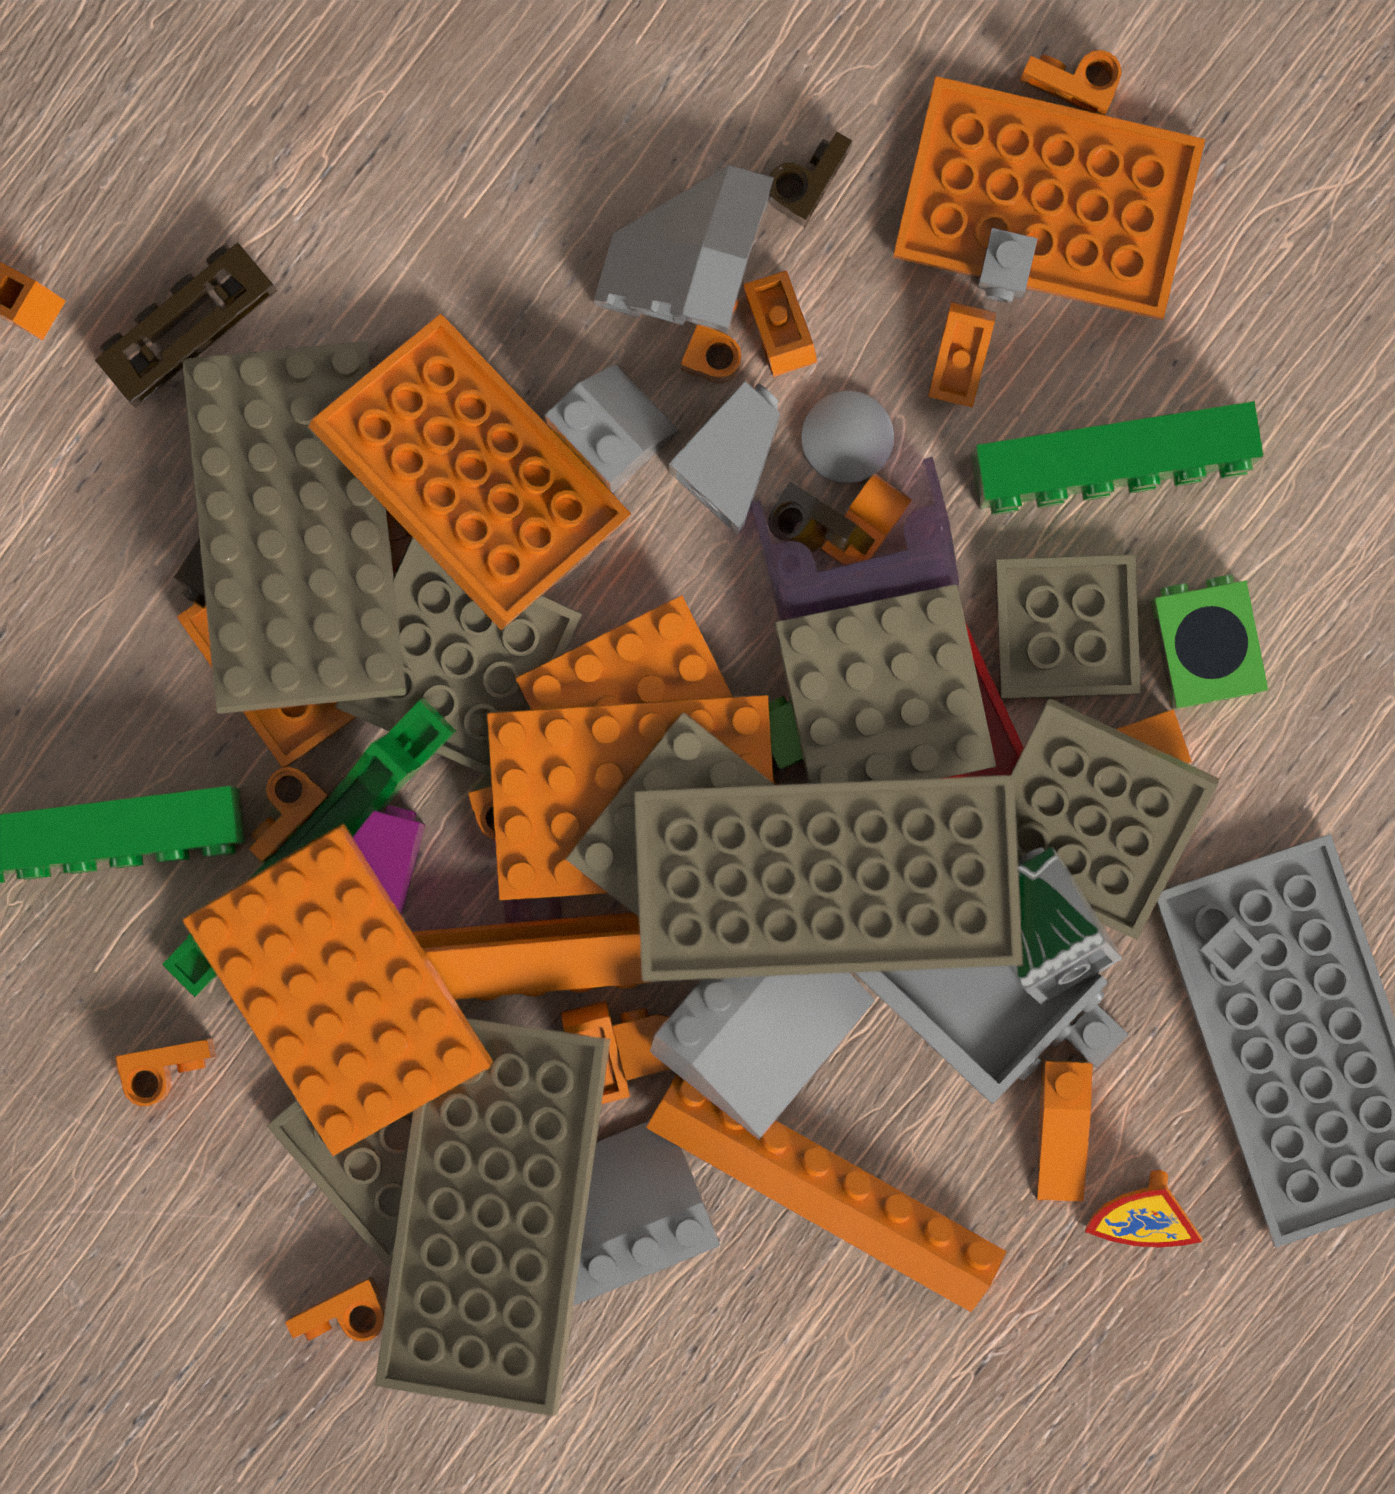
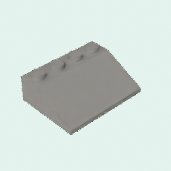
(759, 1039)
(639, 1212)

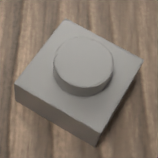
(1232, 949)
(1096, 1035)

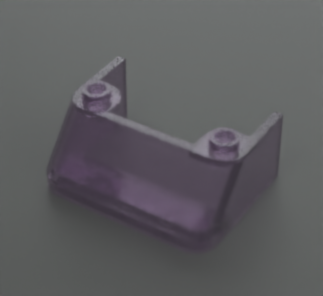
(925, 565)

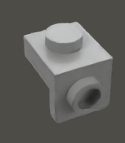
(1006, 265)

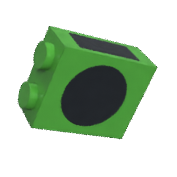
(1208, 642)

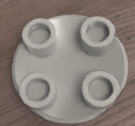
(847, 437)

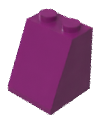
(391, 849)

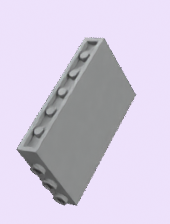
(983, 1019)

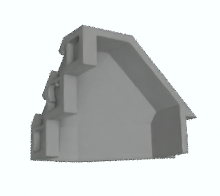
(687, 253)

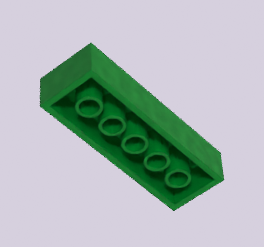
(1116, 456)
(121, 832)

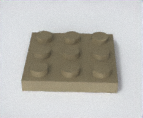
(1067, 626)

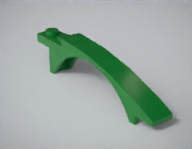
(367, 788)

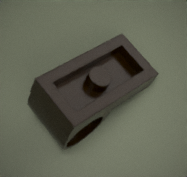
(828, 160)
(817, 525)

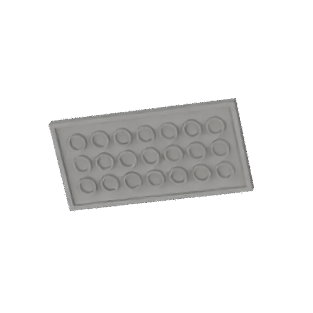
(1297, 1037)

